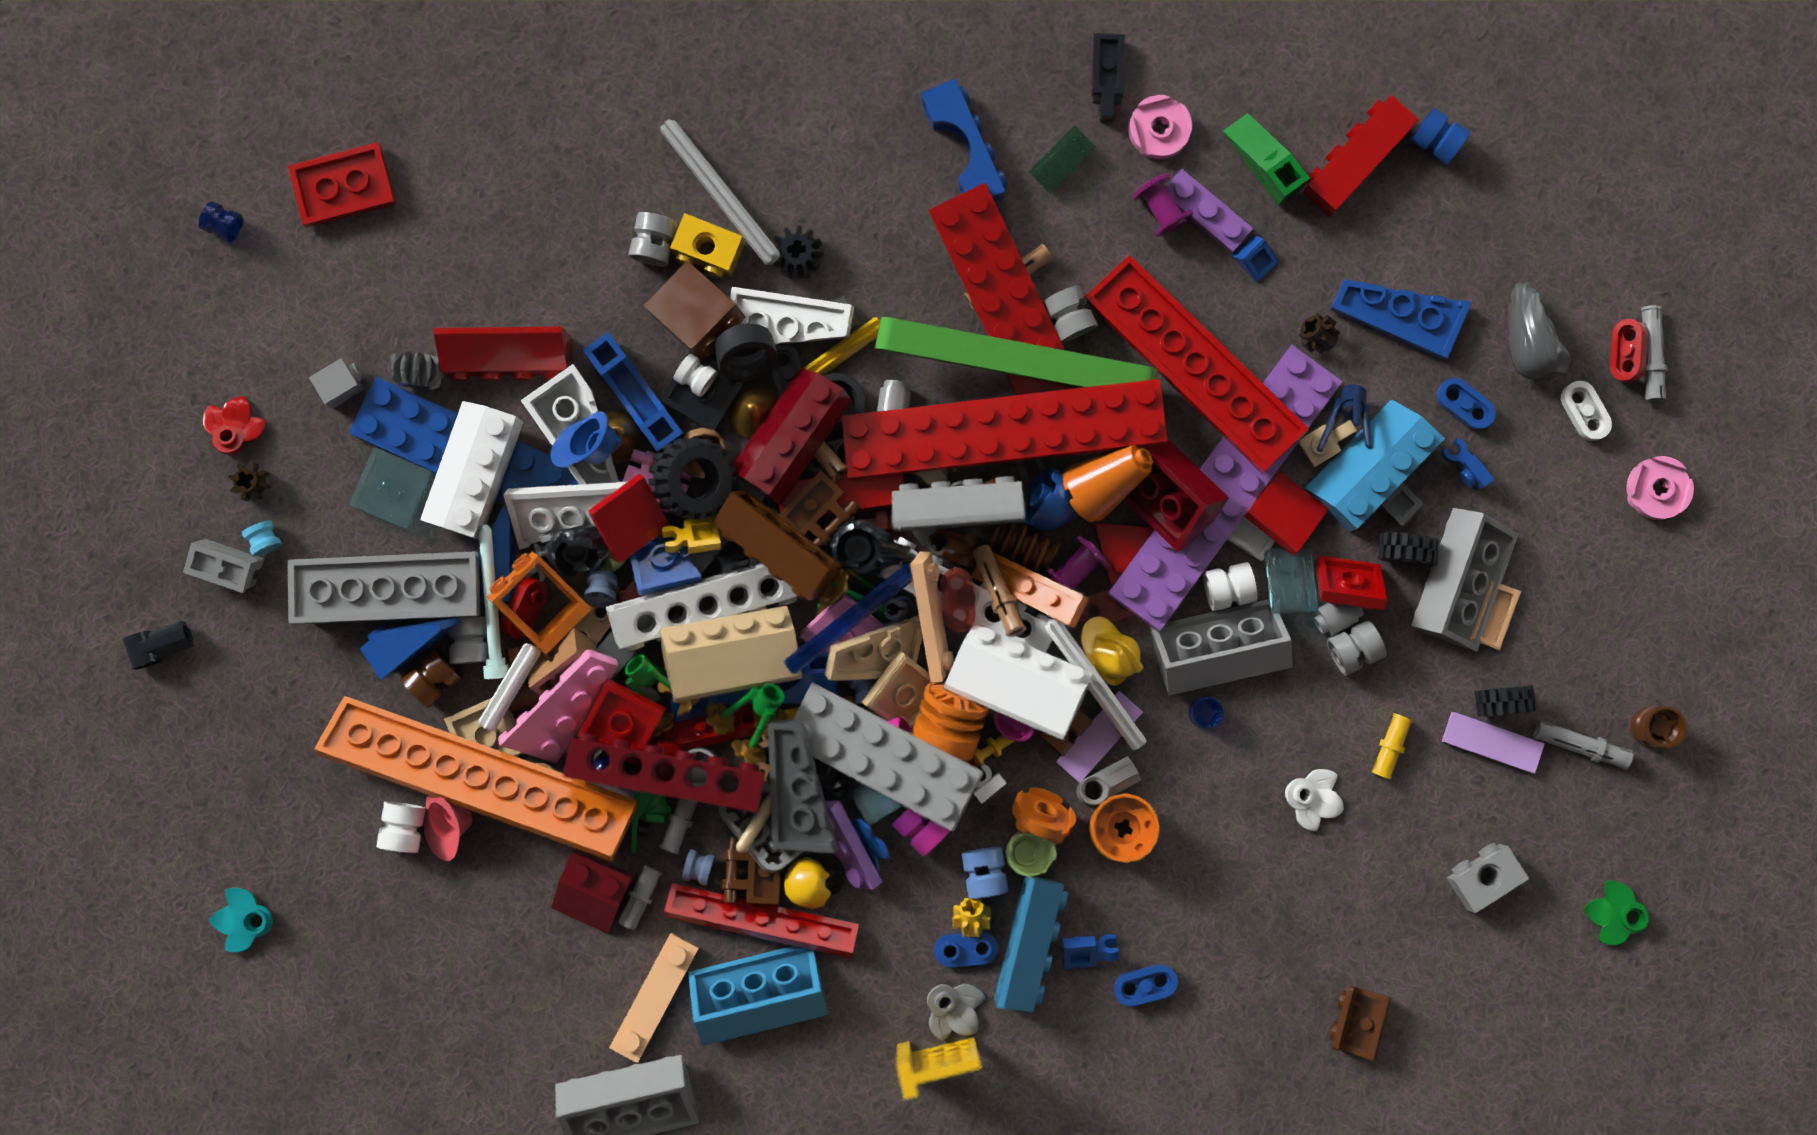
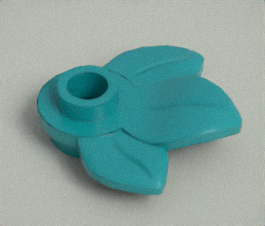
(237, 919)

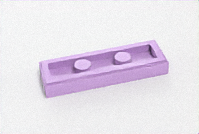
(1095, 741)
(1493, 742)

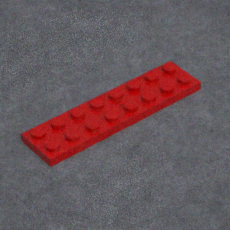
(995, 277)
(1196, 364)

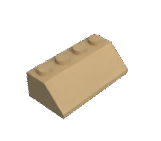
(728, 653)

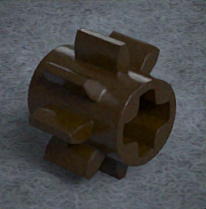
(1319, 333)
(258, 484)

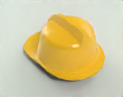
(1109, 651)

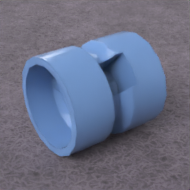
(987, 883)

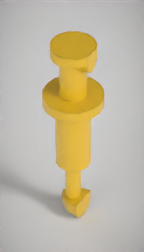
(993, 747)

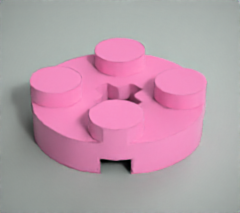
(1169, 112)
(1674, 478)

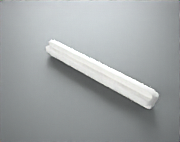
(1097, 685)

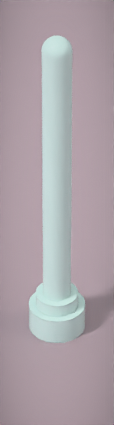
(495, 665)

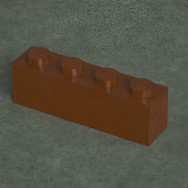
(776, 545)

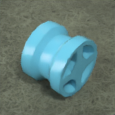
(261, 538)

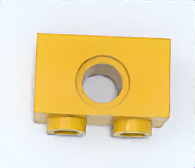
(694, 232)

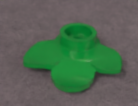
(1612, 913)

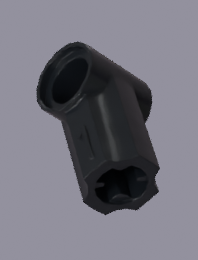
(151, 646)

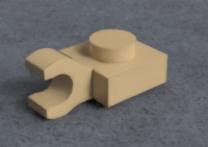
(1310, 443)

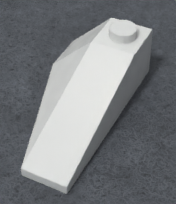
(561, 404)

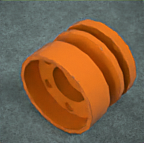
(950, 721)
(1141, 821)

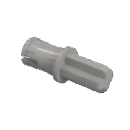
(639, 897)

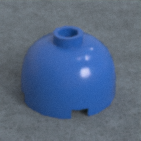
(1049, 502)

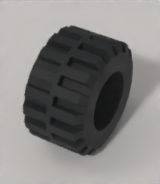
(668, 472)

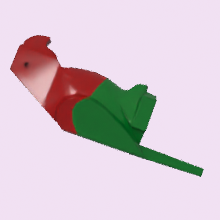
(653, 806)

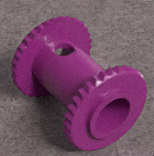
(1162, 205)
(1078, 565)

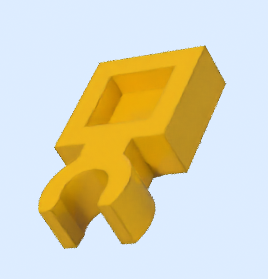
(696, 535)

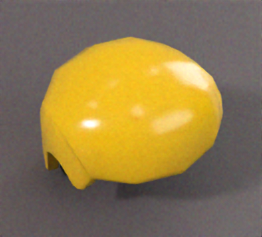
(806, 883)

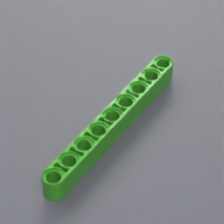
(1005, 355)

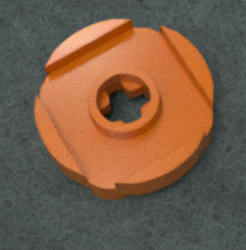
(1043, 815)

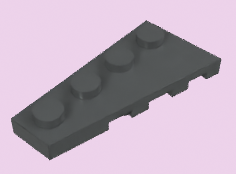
(797, 798)

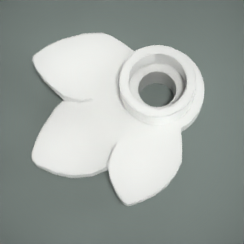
(1318, 799)

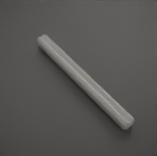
(720, 192)

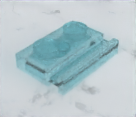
(1291, 581)

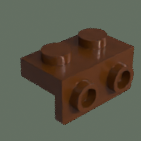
(1360, 1022)

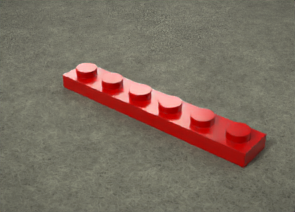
(761, 921)

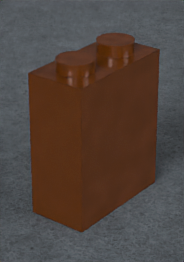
(694, 310)

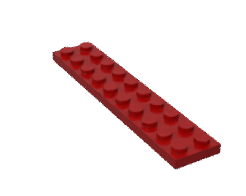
(1004, 429)

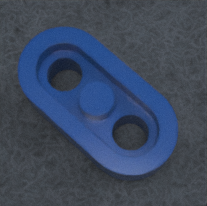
(1465, 403)
(965, 949)
(1145, 985)

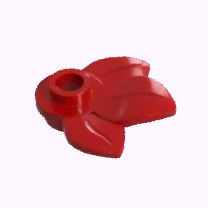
(232, 420)

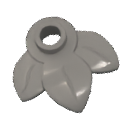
(957, 1013)

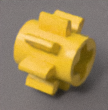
(971, 917)

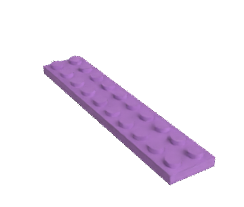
(1162, 576)

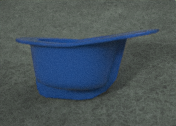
(585, 441)

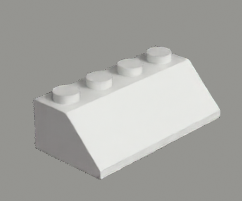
(472, 469)
(1018, 681)

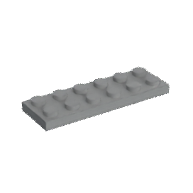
(383, 587)
(887, 757)

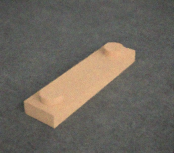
(925, 578)
(654, 997)

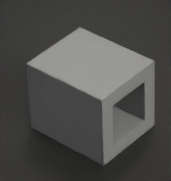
(338, 382)

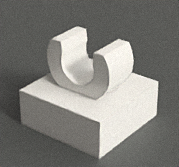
(989, 785)

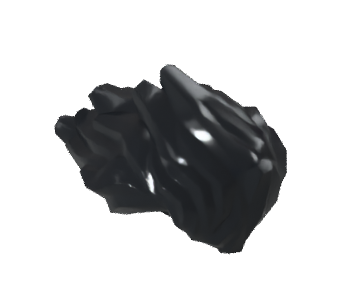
(866, 548)
(577, 550)

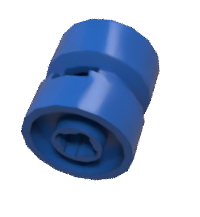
(1440, 136)

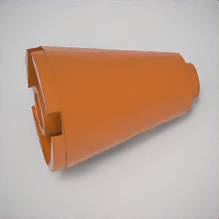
(1105, 480)

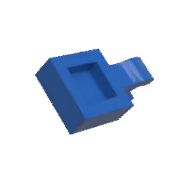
(1472, 470)
(1084, 951)

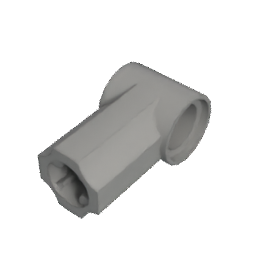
(1110, 781)

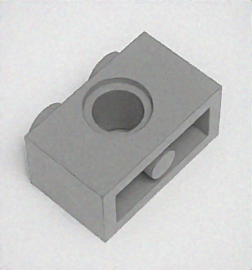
(1505, 876)

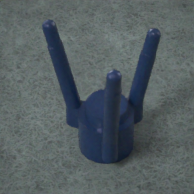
(1353, 405)

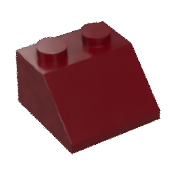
(592, 890)

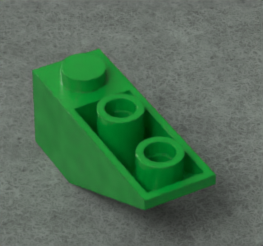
(1266, 159)

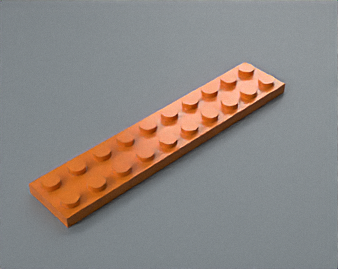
(477, 777)

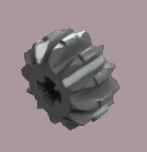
(414, 370)

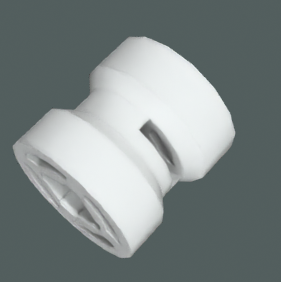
(695, 375)

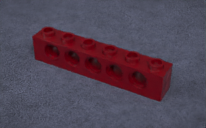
(581, 767)

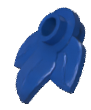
(873, 845)

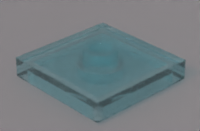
(391, 488)

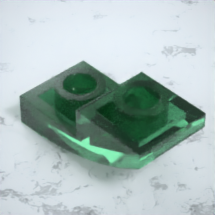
(1062, 159)

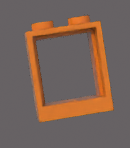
(561, 623)

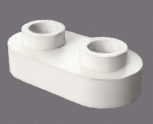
(1588, 409)

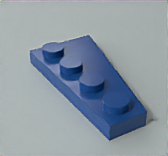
(1410, 317)
(659, 570)

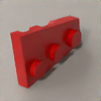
(1120, 546)

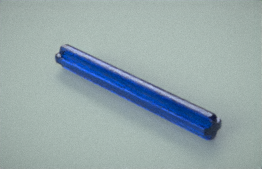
(849, 619)

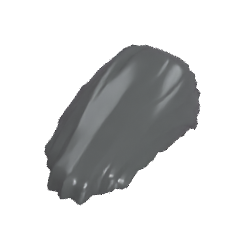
(1533, 338)

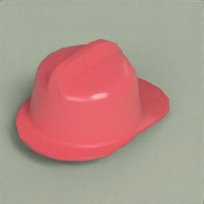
(444, 826)

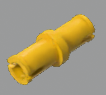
(1392, 746)

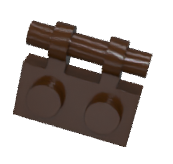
(813, 503)
(761, 886)

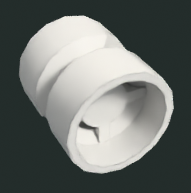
(1230, 586)
(401, 827)

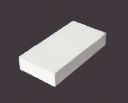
(1251, 539)

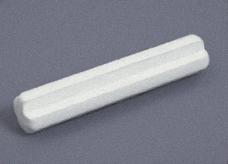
(509, 687)

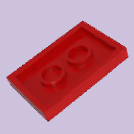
(342, 184)

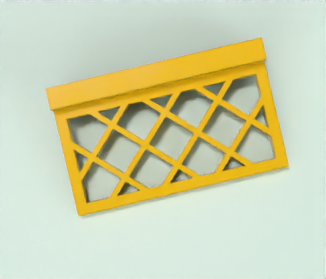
(934, 1063)

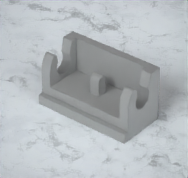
(222, 565)

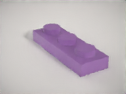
(1208, 211)
(850, 850)

